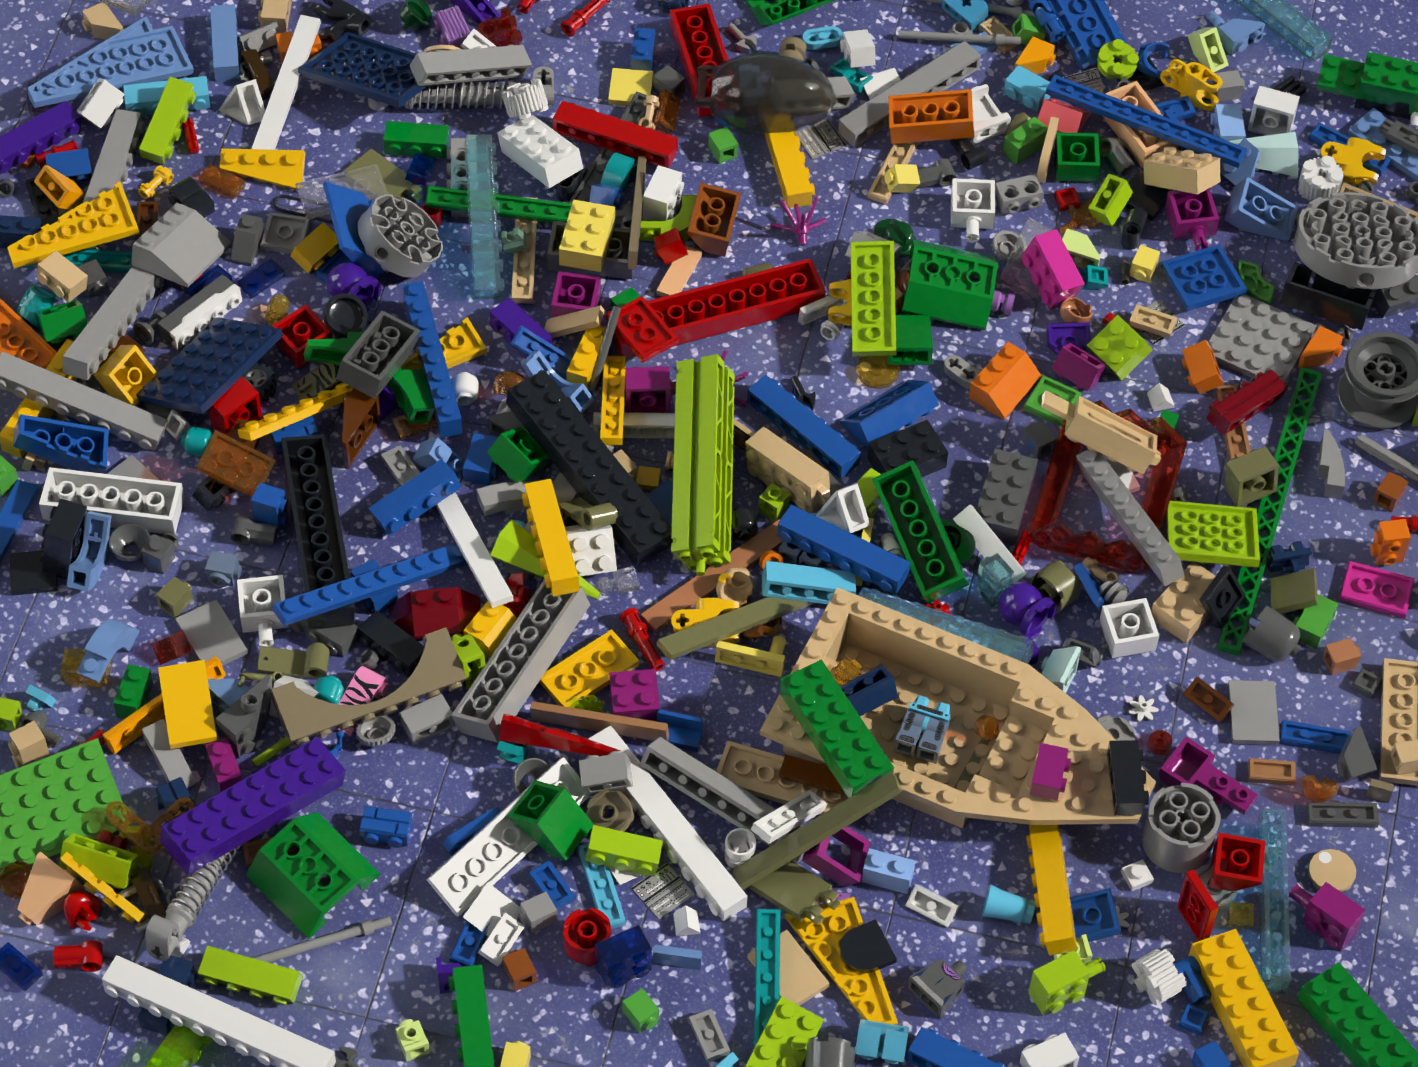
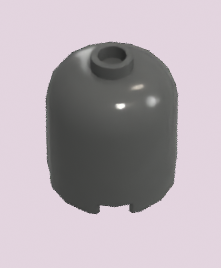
(1274, 636)
(830, 1053)

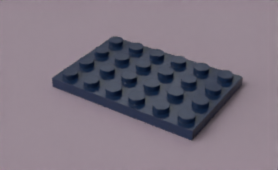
(365, 69)
(209, 365)

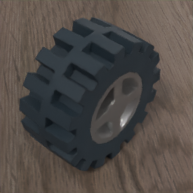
(265, 378)

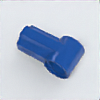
(1196, 988)

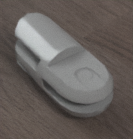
(1114, 592)

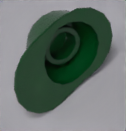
(415, 14)
(896, 231)
(961, 540)

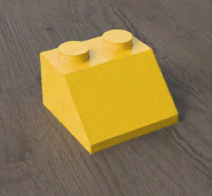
(490, 627)

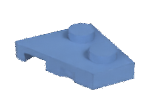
(1246, 168)

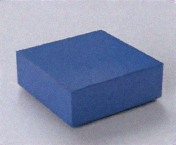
(1193, 1019)

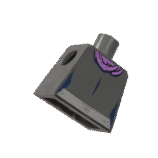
(938, 985)

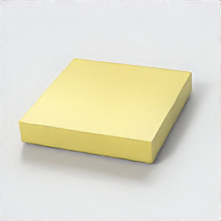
(626, 83)

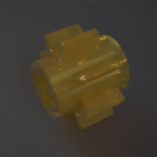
(847, 671)

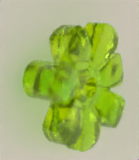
(590, 704)

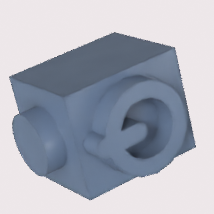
(222, 569)

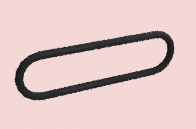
(293, 212)

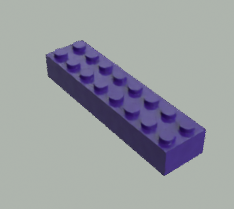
(252, 806)

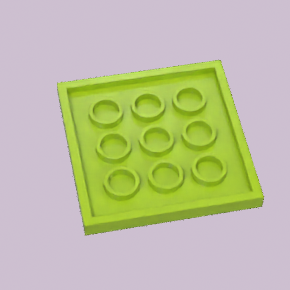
(1213, 533)

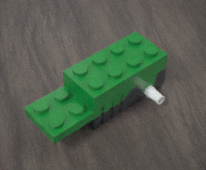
(1379, 83)

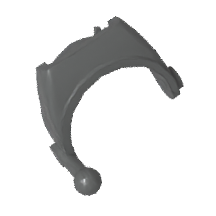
(1093, 657)

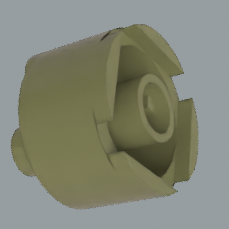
(1057, 584)

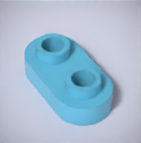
(822, 37)

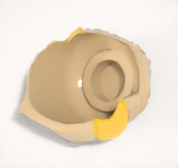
(735, 585)

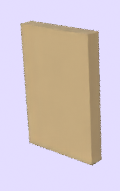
(798, 974)

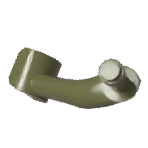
(258, 677)

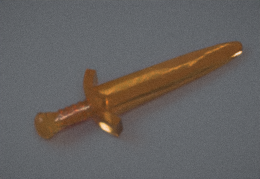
(1080, 216)

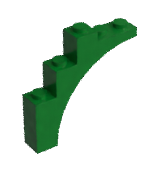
(408, 385)

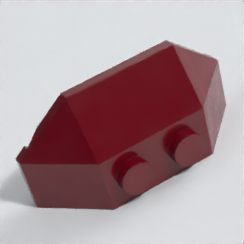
(433, 610)

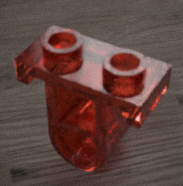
(501, 30)

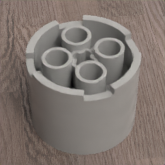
(1180, 828)

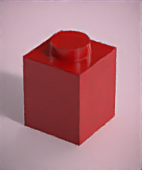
(670, 246)

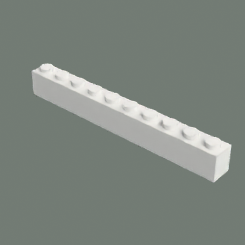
(678, 836)
(212, 1017)

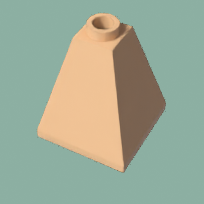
(45, 891)

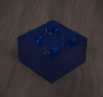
(623, 957)

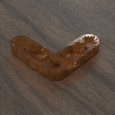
(152, 832)

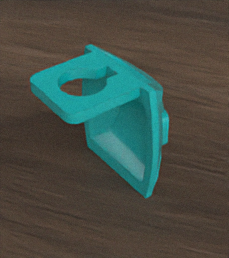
(35, 299)

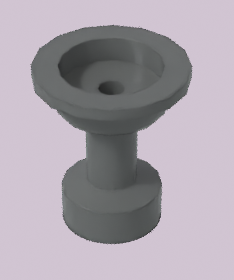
(145, 331)

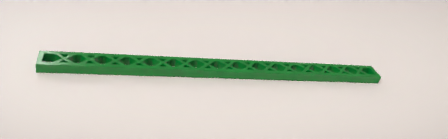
(1271, 507)

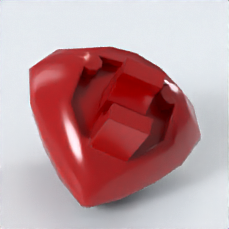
(81, 908)

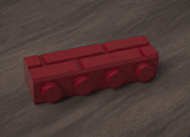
(1246, 402)

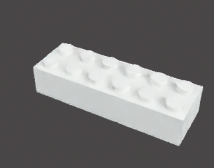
(127, 499)

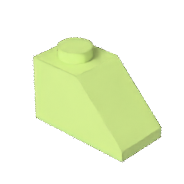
(1208, 48)
(1081, 249)

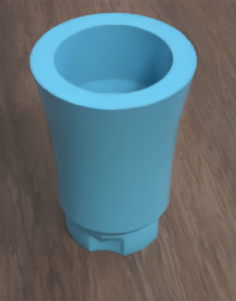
(1007, 906)

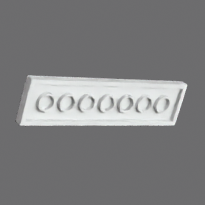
(495, 847)

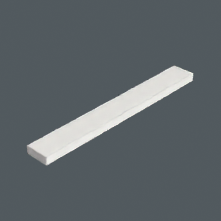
(286, 83)
(474, 551)

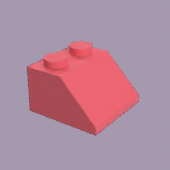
(1070, 117)

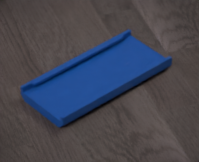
(1087, 28)

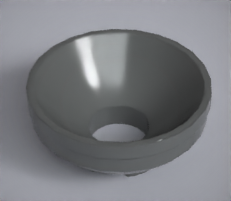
(128, 535)
(531, 766)

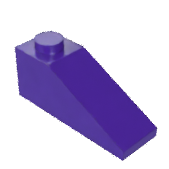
(477, 9)

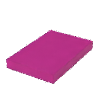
(1376, 589)

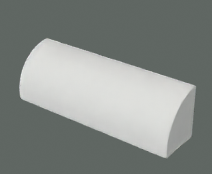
(643, 425)

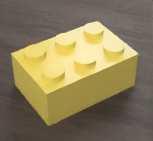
(587, 236)

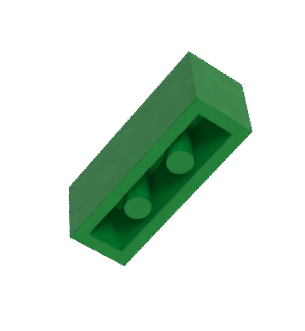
(418, 138)

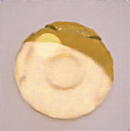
(876, 372)

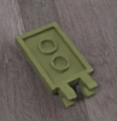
(392, 176)
(797, 892)

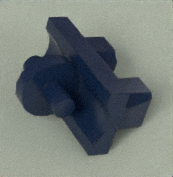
(1289, 561)

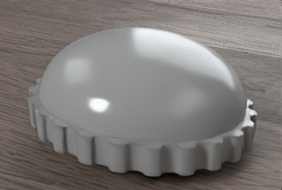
(1003, 244)
(377, 731)

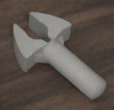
(743, 40)

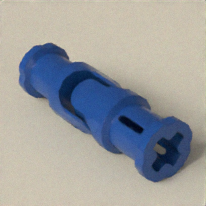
(1047, 19)

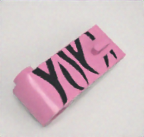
(362, 689)

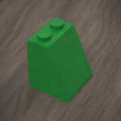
(551, 819)

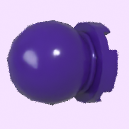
(353, 280)
(1024, 607)

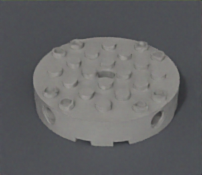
(1358, 240)

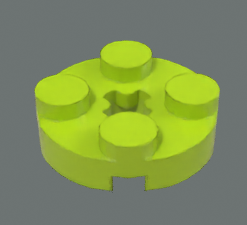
(1120, 50)

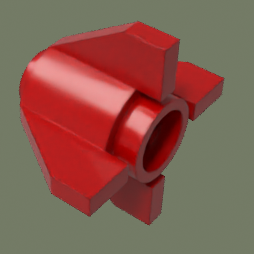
(519, 593)

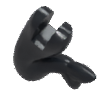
(348, 17)

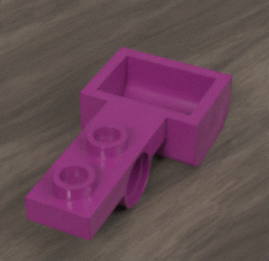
(1194, 765)

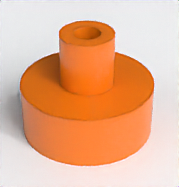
(770, 556)

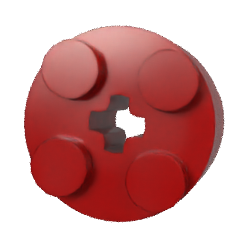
(581, 933)

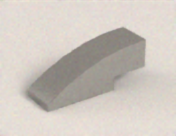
(1331, 466)
(502, 497)
(169, 760)

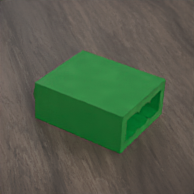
(912, 341)

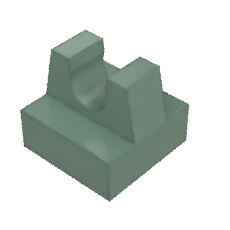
(514, 241)

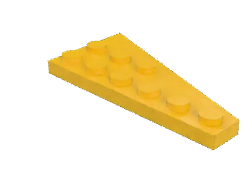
(80, 228)
(863, 990)

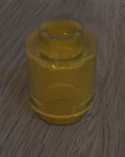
(277, 309)

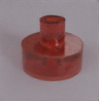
(1160, 742)

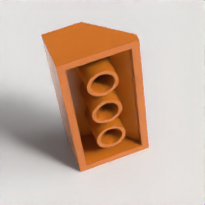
(931, 116)

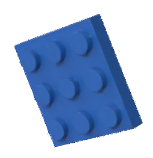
(1203, 277)

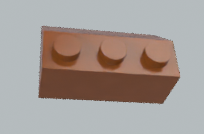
(713, 218)

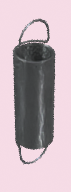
(1125, 273)

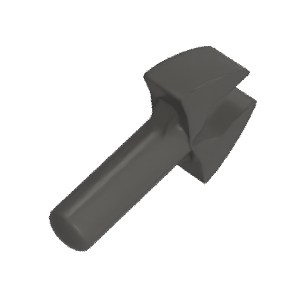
(351, 1054)

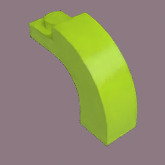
(652, 229)

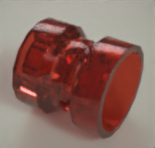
(116, 841)

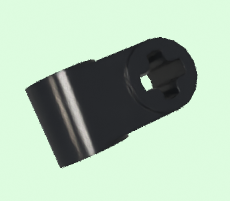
(567, 187)

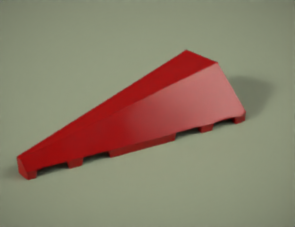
(529, 733)

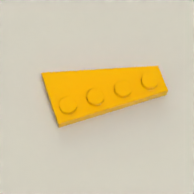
(272, 166)
(458, 346)
(95, 885)

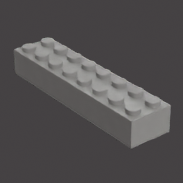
(519, 662)

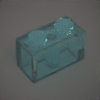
(993, 578)

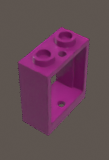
(844, 876)

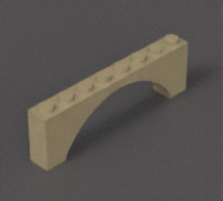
(309, 717)

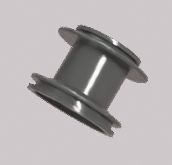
(1392, 367)

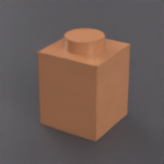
(1341, 656)

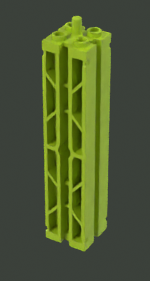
(703, 463)

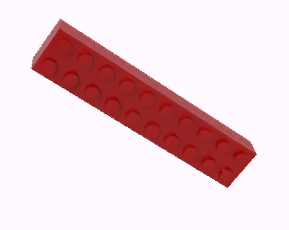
(736, 303)

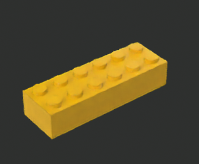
(1243, 1002)

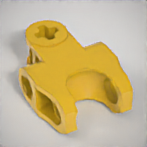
(1191, 81)
(1352, 157)
(845, 310)
(705, 610)

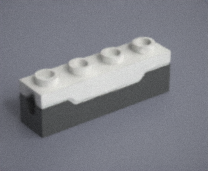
(199, 311)

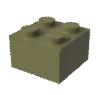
(1251, 476)

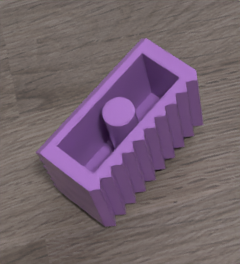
(451, 26)

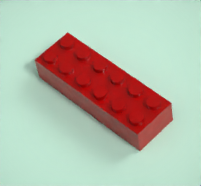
(697, 45)

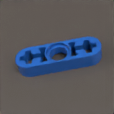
(459, 838)

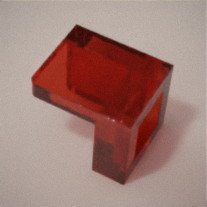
(171, 647)

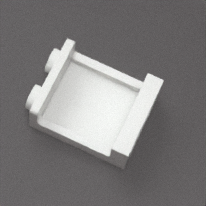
(987, 117)

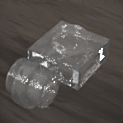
(623, 579)

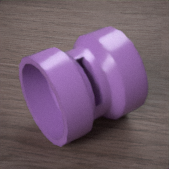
(1003, 302)

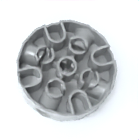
(399, 236)

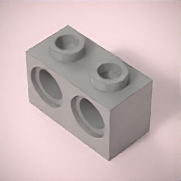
(1018, 194)

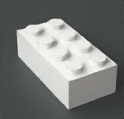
(540, 150)

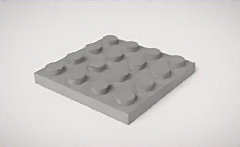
(1260, 338)

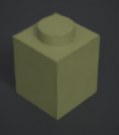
(175, 596)

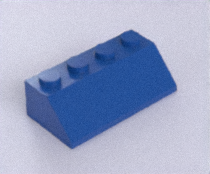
(891, 411)

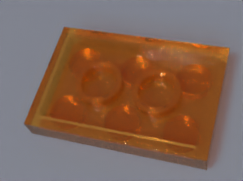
(235, 463)

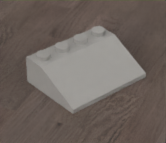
(179, 246)

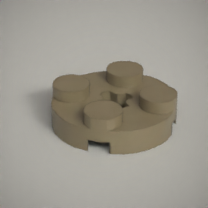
(613, 800)

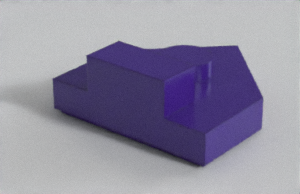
(1064, 333)

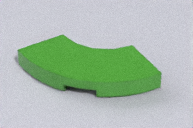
(1255, 284)

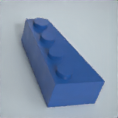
(63, 442)

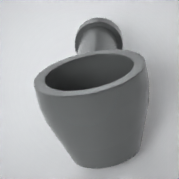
(41, 720)

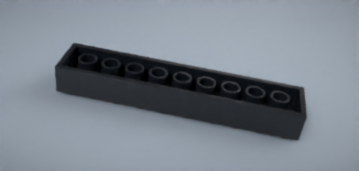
(589, 465)
(316, 521)

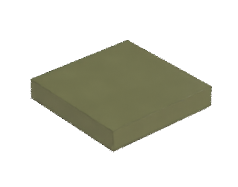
(1294, 591)

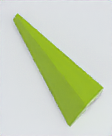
(518, 549)

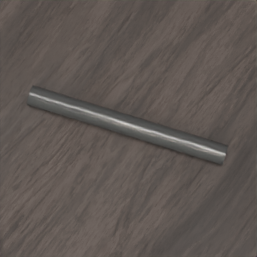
(604, 348)

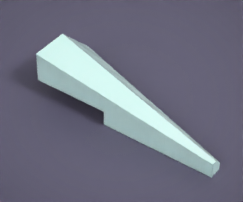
(1278, 153)

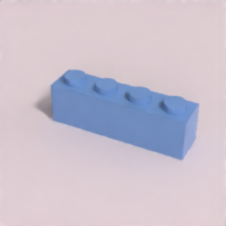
(224, 42)

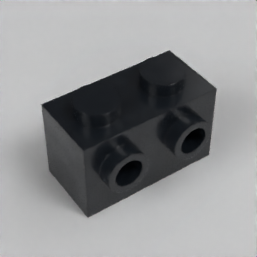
(212, 493)

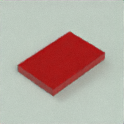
(643, 330)
(1197, 906)

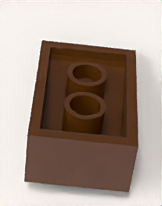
(359, 422)

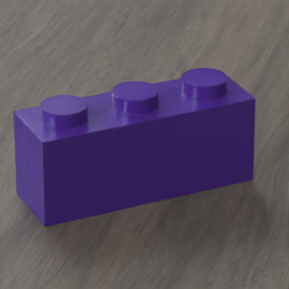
(507, 319)

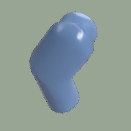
(1215, 19)

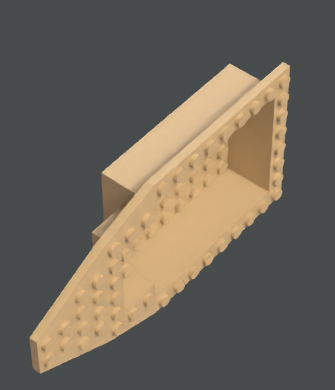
(973, 684)

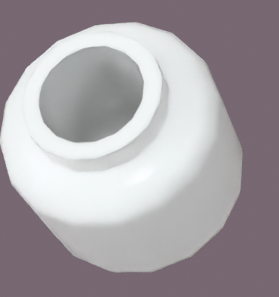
(465, 388)

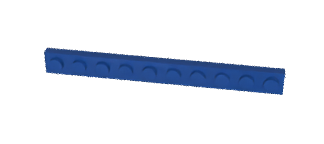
(1145, 120)
(368, 584)

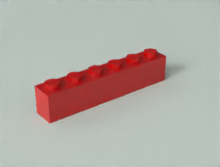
(615, 134)

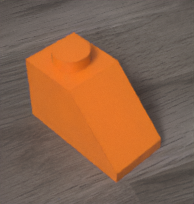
(1321, 349)

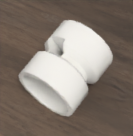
(739, 847)

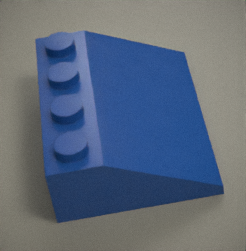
(346, 209)

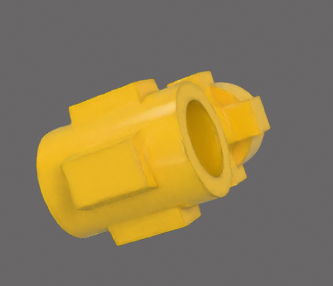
(161, 174)

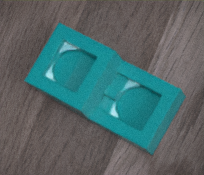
(843, 69)
(1094, 277)

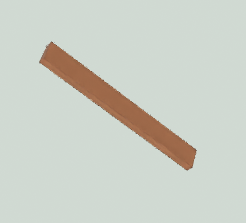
(703, 586)

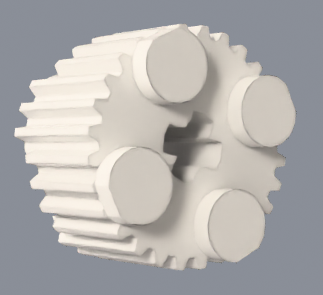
(524, 99)
(1320, 178)
(1158, 976)

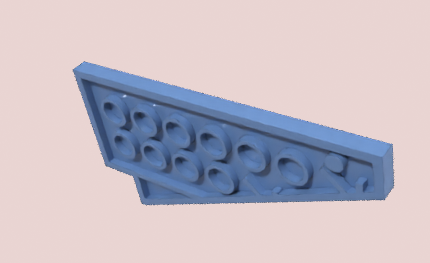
(126, 58)

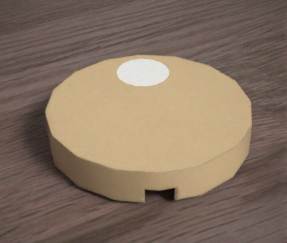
(1332, 867)

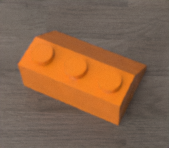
(1004, 381)

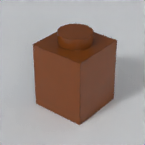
(1390, 491)
(519, 969)

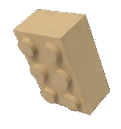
(1182, 170)
(1179, 605)

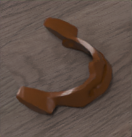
(779, 627)

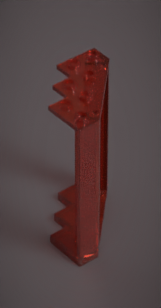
(1118, 554)

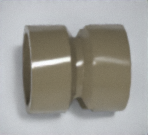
(793, 47)

